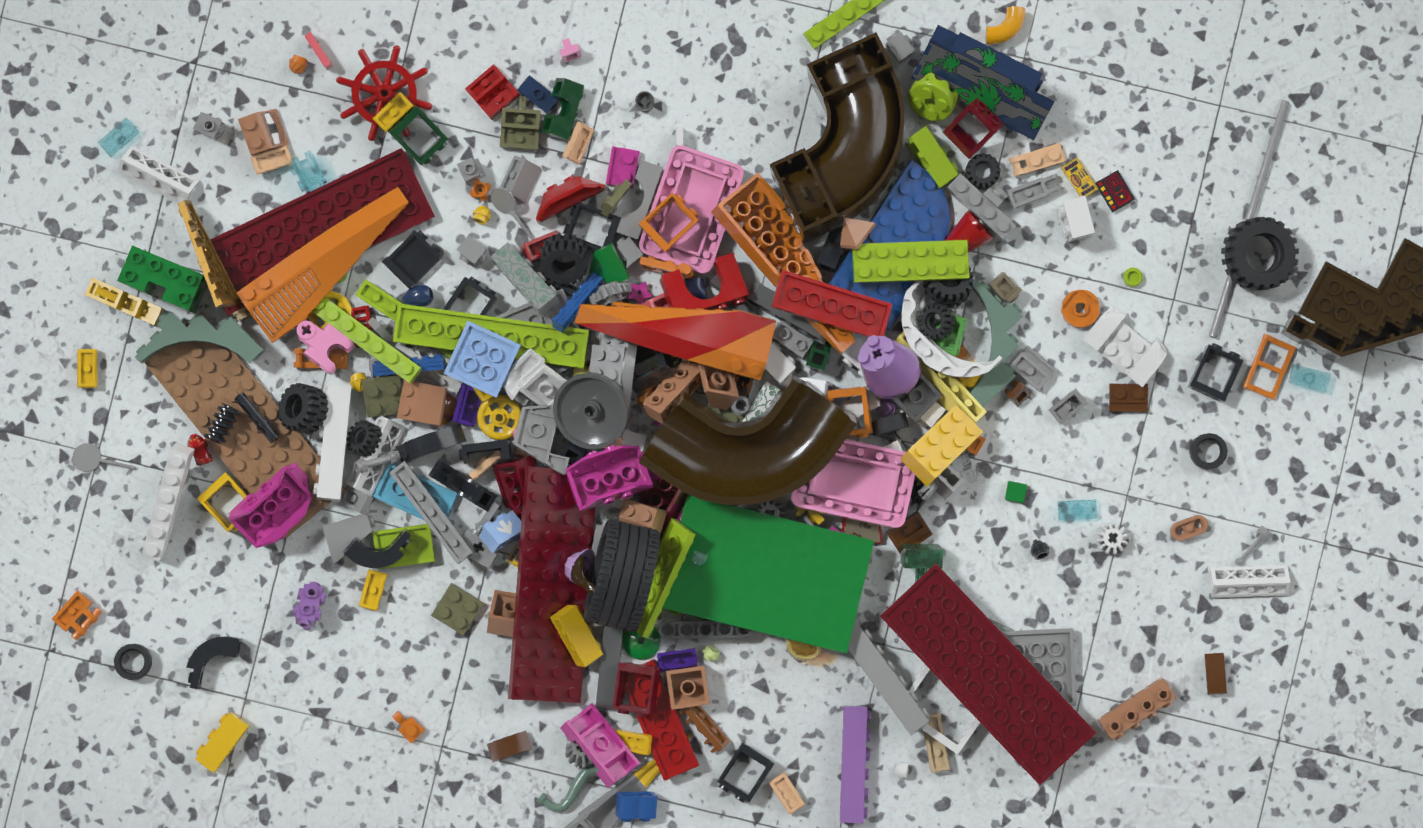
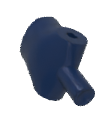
(696, 287)

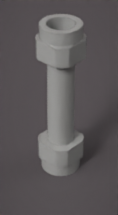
(391, 457)

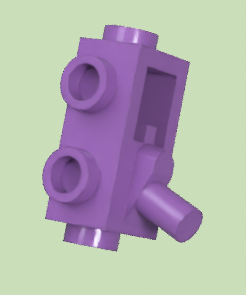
(308, 610)

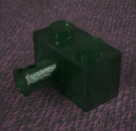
(921, 557)

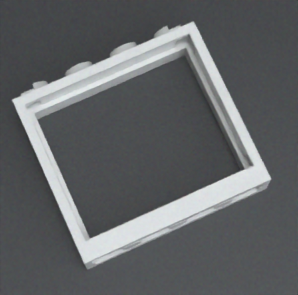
(934, 733)

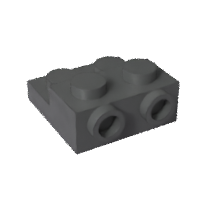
(918, 399)

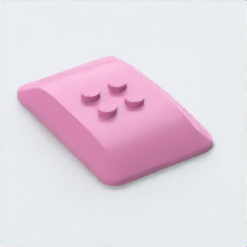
(703, 184)
(860, 485)

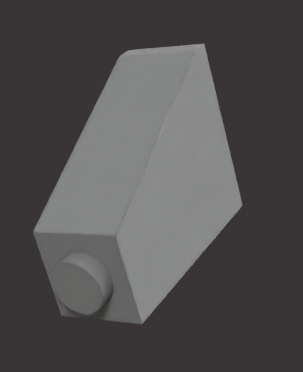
(342, 533)

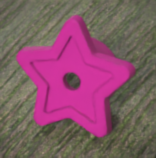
(644, 293)

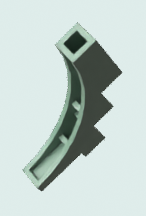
(200, 330)
(1002, 344)

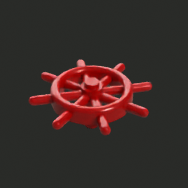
(384, 91)

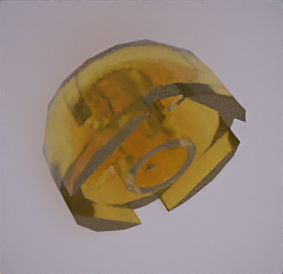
(802, 651)

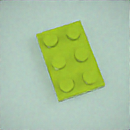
(416, 552)

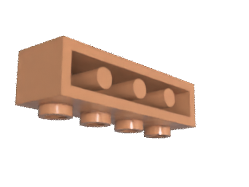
(661, 401)
(1137, 708)

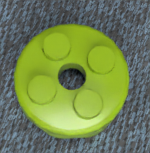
(936, 90)

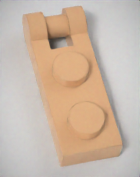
(1037, 159)

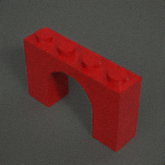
(731, 283)

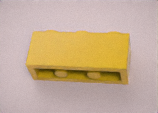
(576, 635)
(222, 741)

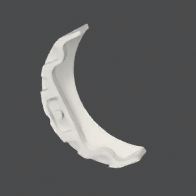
(928, 350)

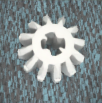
(1118, 539)

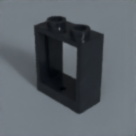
(575, 213)
(474, 284)
(654, 376)
(1209, 391)
(740, 795)

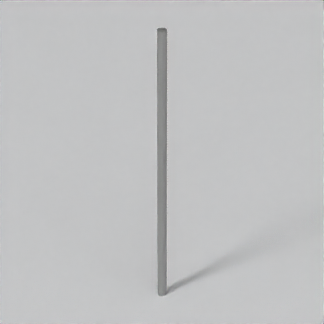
(1252, 208)

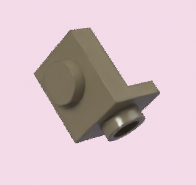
(1005, 288)

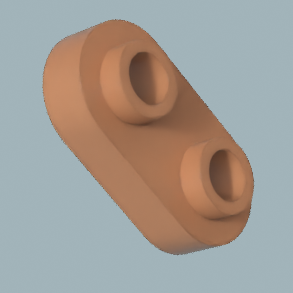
(1188, 527)

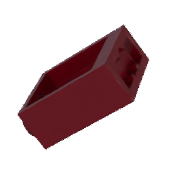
(962, 139)
(623, 668)

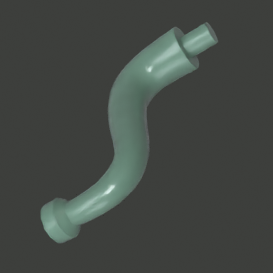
(574, 790)

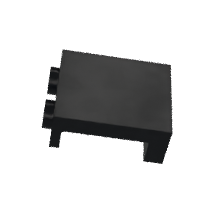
(413, 259)
(503, 445)

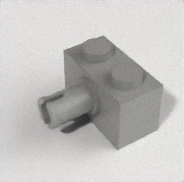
(944, 484)

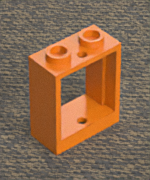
(649, 230)
(855, 391)

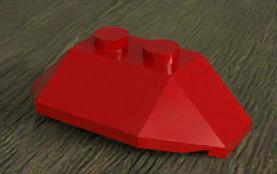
(566, 195)

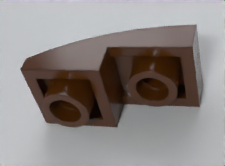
(1215, 674)
(509, 746)

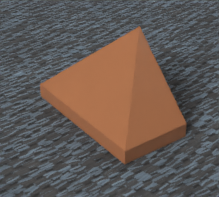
(855, 232)

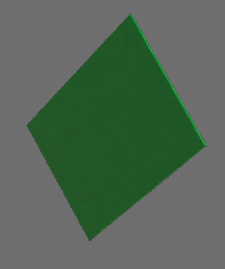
(771, 574)

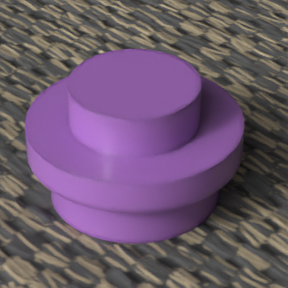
(886, 409)

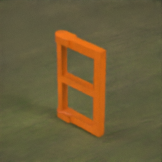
(1266, 338)

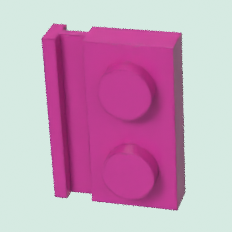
(622, 166)

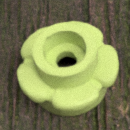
(710, 653)

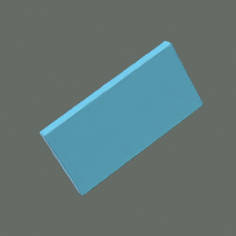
(392, 494)

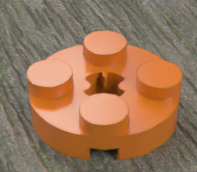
(1091, 308)

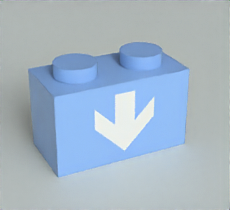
(501, 532)

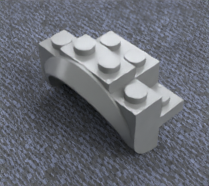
(615, 360)

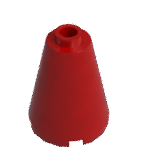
(972, 230)

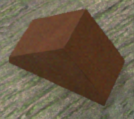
(744, 385)

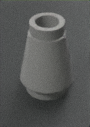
(746, 406)

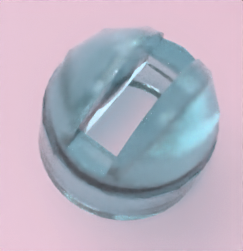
(699, 558)

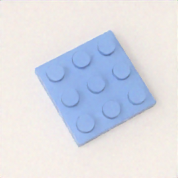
(482, 359)

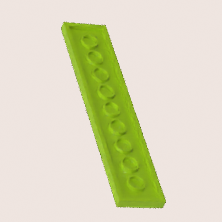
(444, 328)

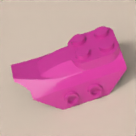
(608, 476)
(274, 508)

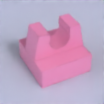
(570, 51)

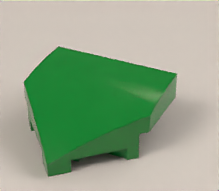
(609, 265)

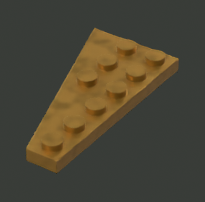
(208, 260)

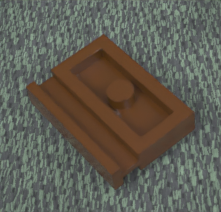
(1128, 398)
(911, 532)

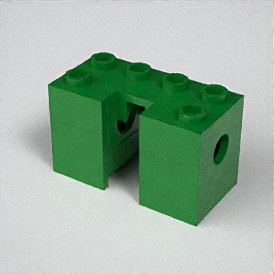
(182, 284)

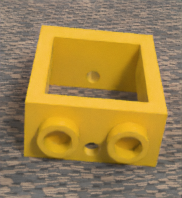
(213, 490)

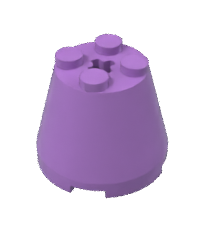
(888, 367)

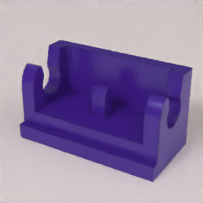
(467, 406)
(677, 659)

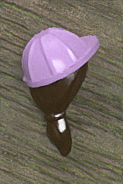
(579, 567)

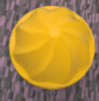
(481, 215)
(356, 381)

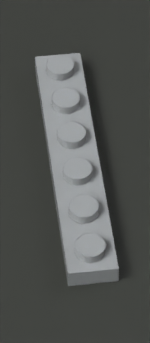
(431, 512)

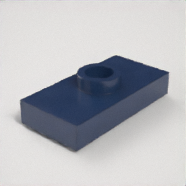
(537, 94)

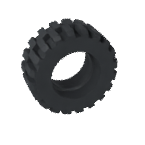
(1283, 248)

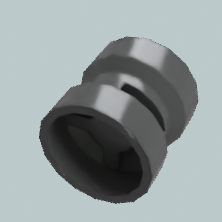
(644, 98)

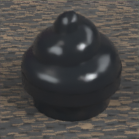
(1039, 549)

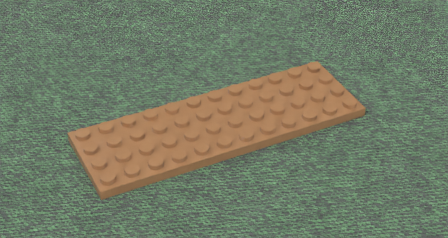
(207, 374)

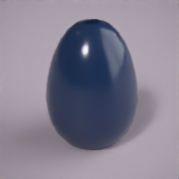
(418, 296)

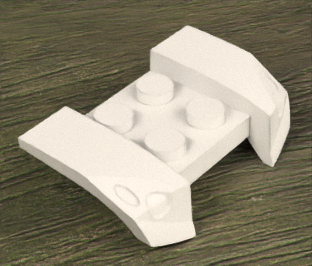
(1125, 346)
(533, 379)

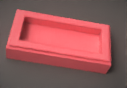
(318, 50)

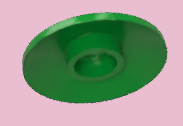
(641, 651)

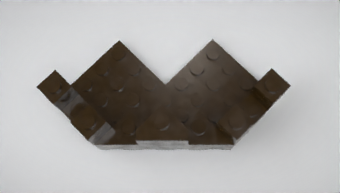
(1357, 316)

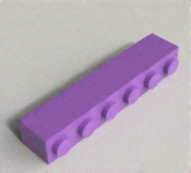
(853, 764)

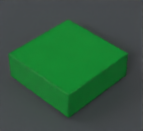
(1015, 491)

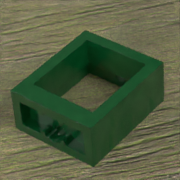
(404, 121)

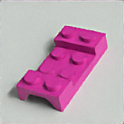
(600, 745)

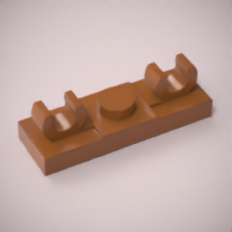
(706, 726)

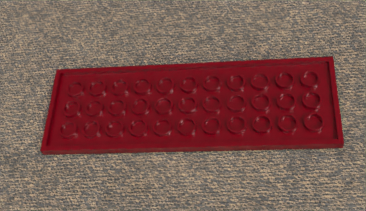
(275, 235)
(549, 535)
(988, 674)

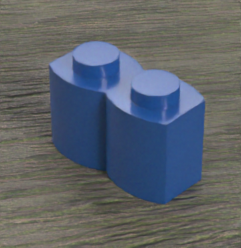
(636, 805)

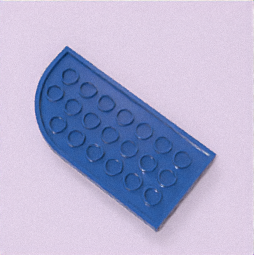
(909, 213)

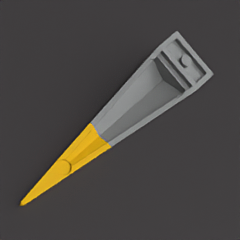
(602, 811)

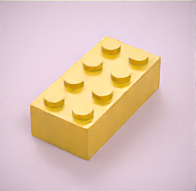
(941, 445)

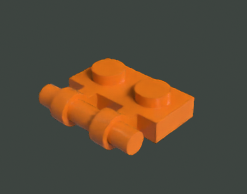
(72, 611)

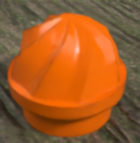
(297, 64)

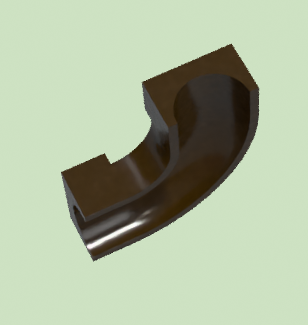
(859, 143)
(749, 458)

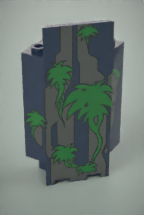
(989, 75)

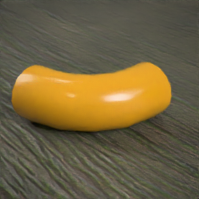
(1008, 28)

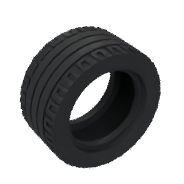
(622, 575)

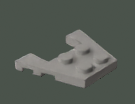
(536, 435)

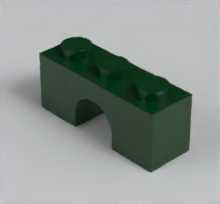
(569, 95)

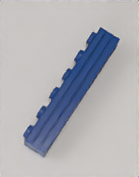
(582, 296)
(426, 363)

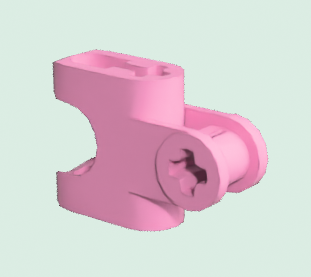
(321, 343)

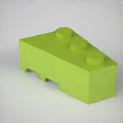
(932, 157)

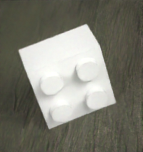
(1076, 219)

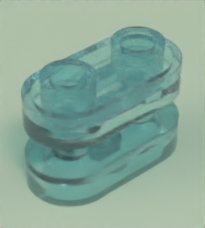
(305, 183)

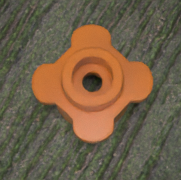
(475, 190)

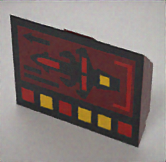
(1115, 191)

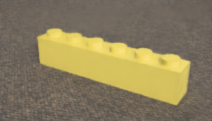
(951, 389)

